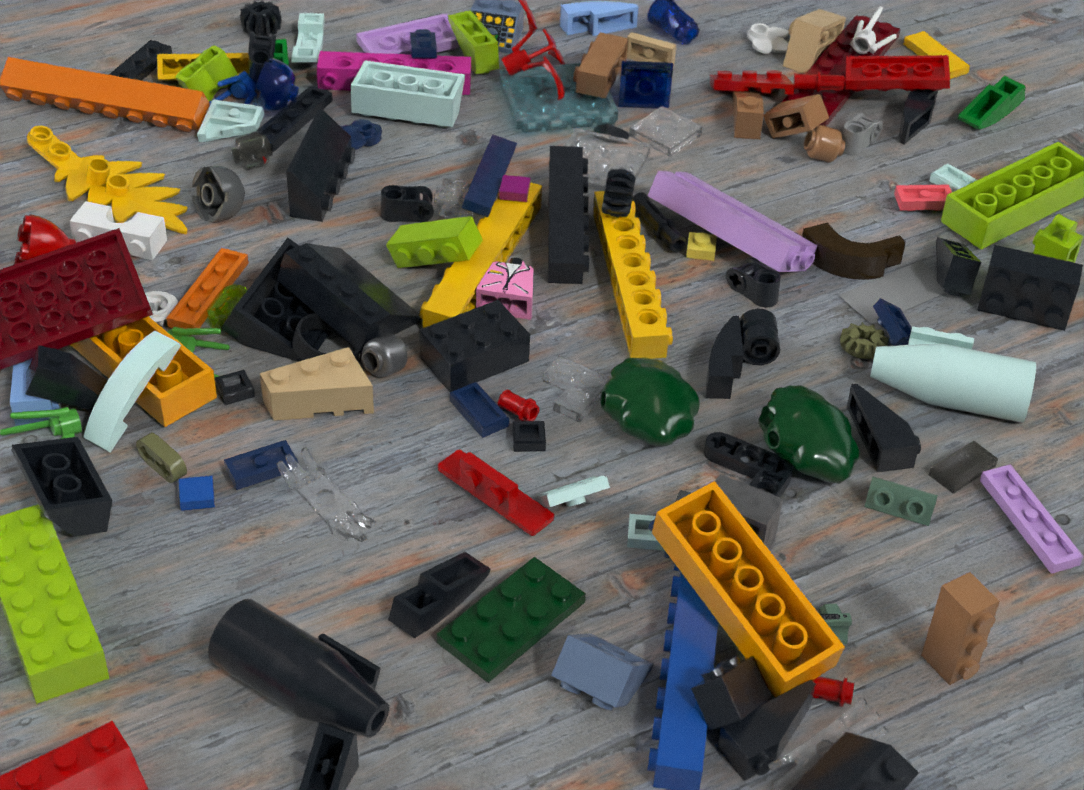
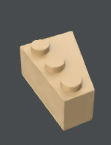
(811, 38)
(317, 385)

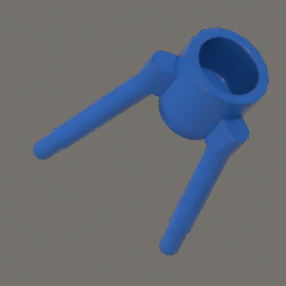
(241, 87)

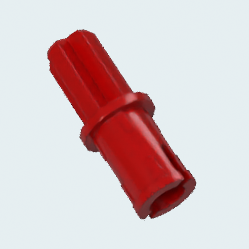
(819, 82)

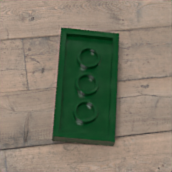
(510, 619)

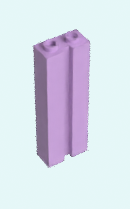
(733, 221)

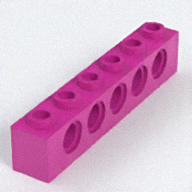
(339, 69)

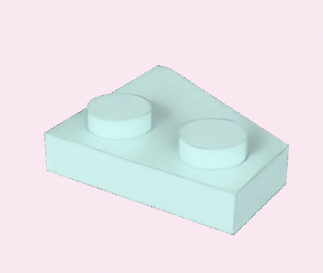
(229, 120)

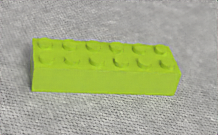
(1016, 195)
(46, 608)

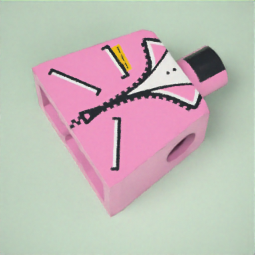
(509, 284)

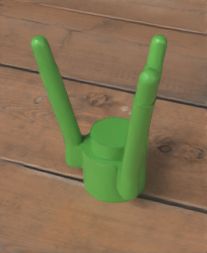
(185, 338)
(62, 422)

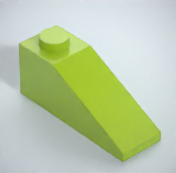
(475, 42)

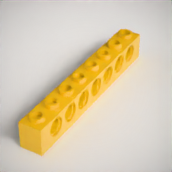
(633, 283)

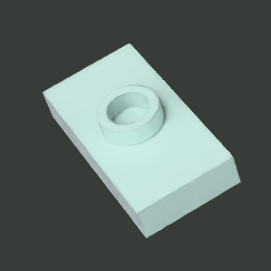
(951, 176)
(573, 493)

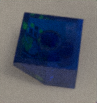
(644, 84)

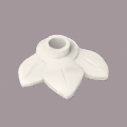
(768, 39)

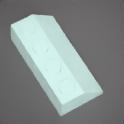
(407, 93)

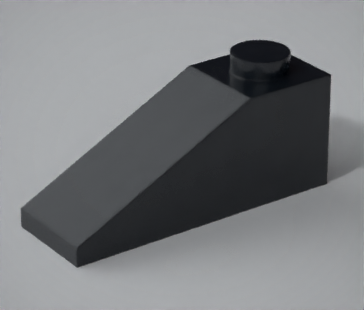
(955, 267)
(63, 378)
(883, 432)
(765, 732)

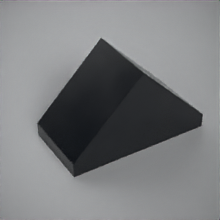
(331, 759)

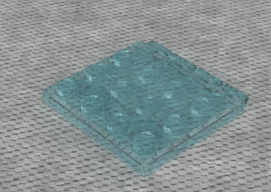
(535, 102)

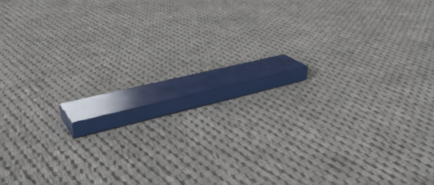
(489, 176)

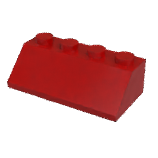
(87, 763)

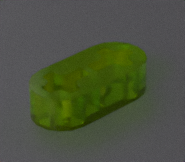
(224, 304)

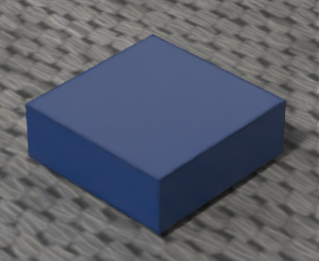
(196, 493)

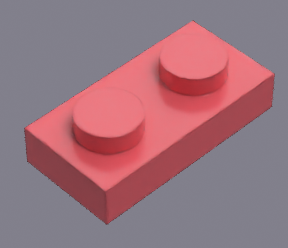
(921, 197)

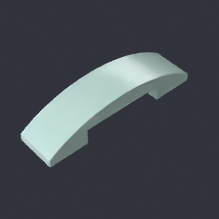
(309, 38)
(125, 386)

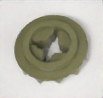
(861, 347)

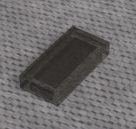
(963, 467)

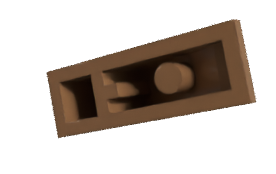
(747, 114)

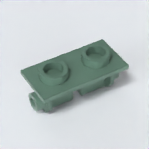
(901, 501)

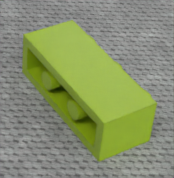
(434, 242)

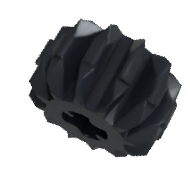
(261, 18)
(618, 192)

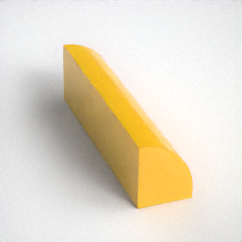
(170, 64)

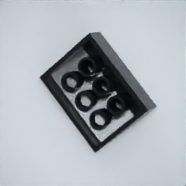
(344, 293)
(270, 313)

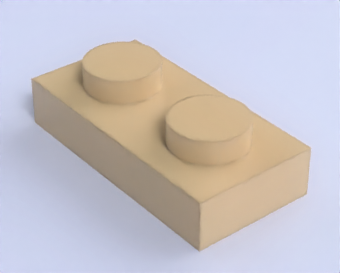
(649, 49)

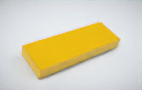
(925, 45)

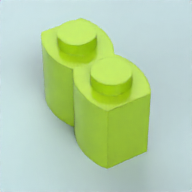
(207, 71)

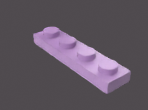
(1031, 519)

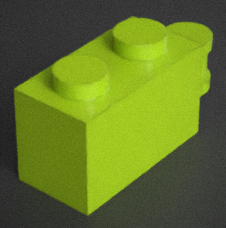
(1058, 240)

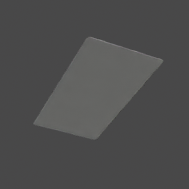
(901, 288)

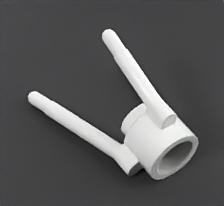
(865, 39)

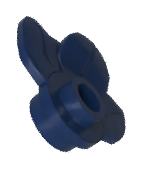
(363, 133)

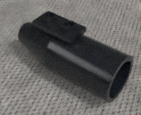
(298, 671)

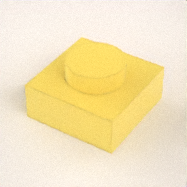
(701, 246)

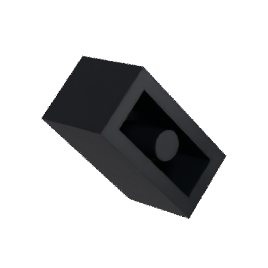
(730, 691)

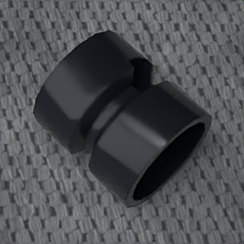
(759, 336)

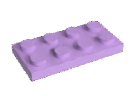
(396, 38)

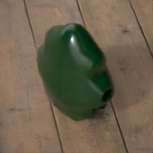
(650, 401)
(809, 433)

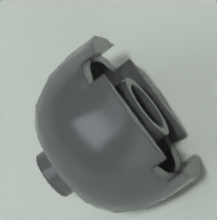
(218, 193)

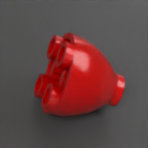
(39, 237)

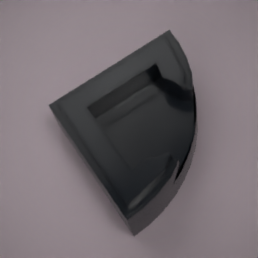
(611, 130)

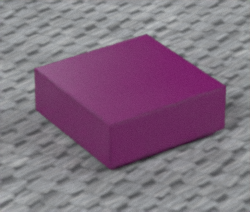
(514, 188)

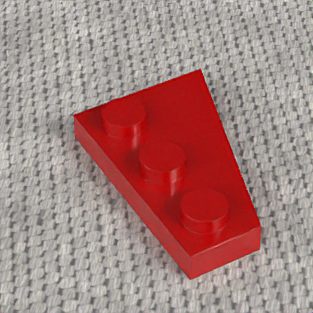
(761, 82)

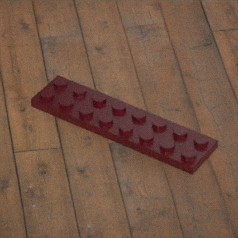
(834, 63)

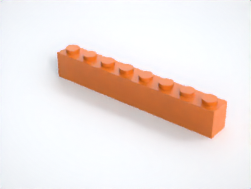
(104, 94)

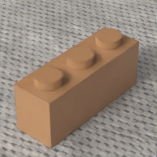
(601, 65)
(960, 628)

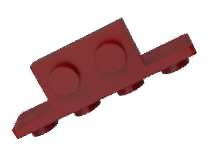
(496, 491)

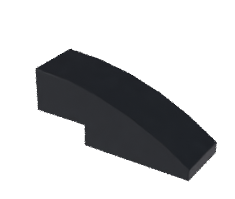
(916, 113)
(725, 361)
(437, 594)

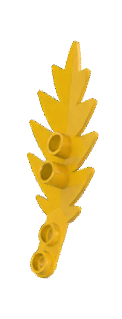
(108, 181)

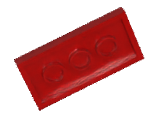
(897, 72)

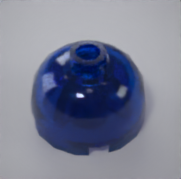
(275, 86)

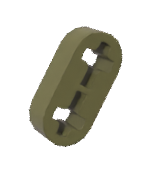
(161, 457)

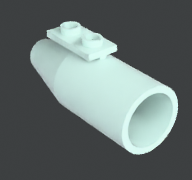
(952, 375)

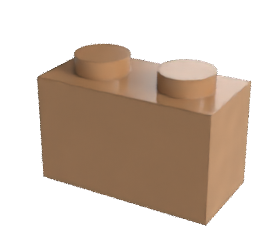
(796, 116)

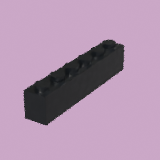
(567, 215)

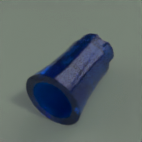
(673, 20)

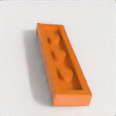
(218, 274)

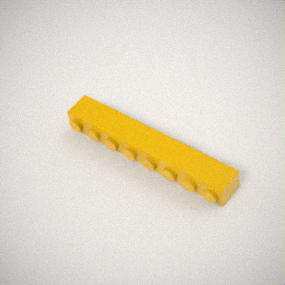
(500, 237)

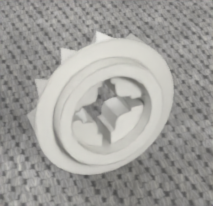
(161, 300)

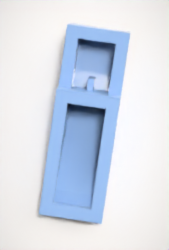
(598, 17)

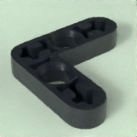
(762, 477)

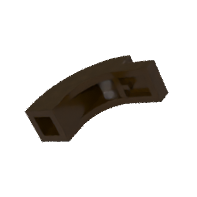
(851, 258)

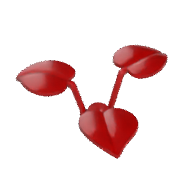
(520, 60)

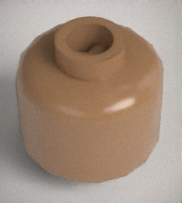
(824, 143)

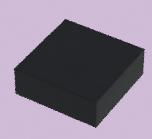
(234, 387)
(529, 436)

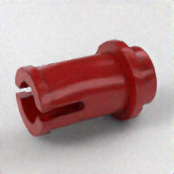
(524, 408)
(834, 690)

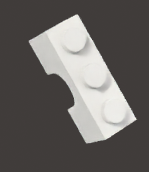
(142, 234)

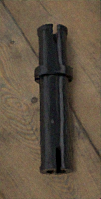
(663, 228)

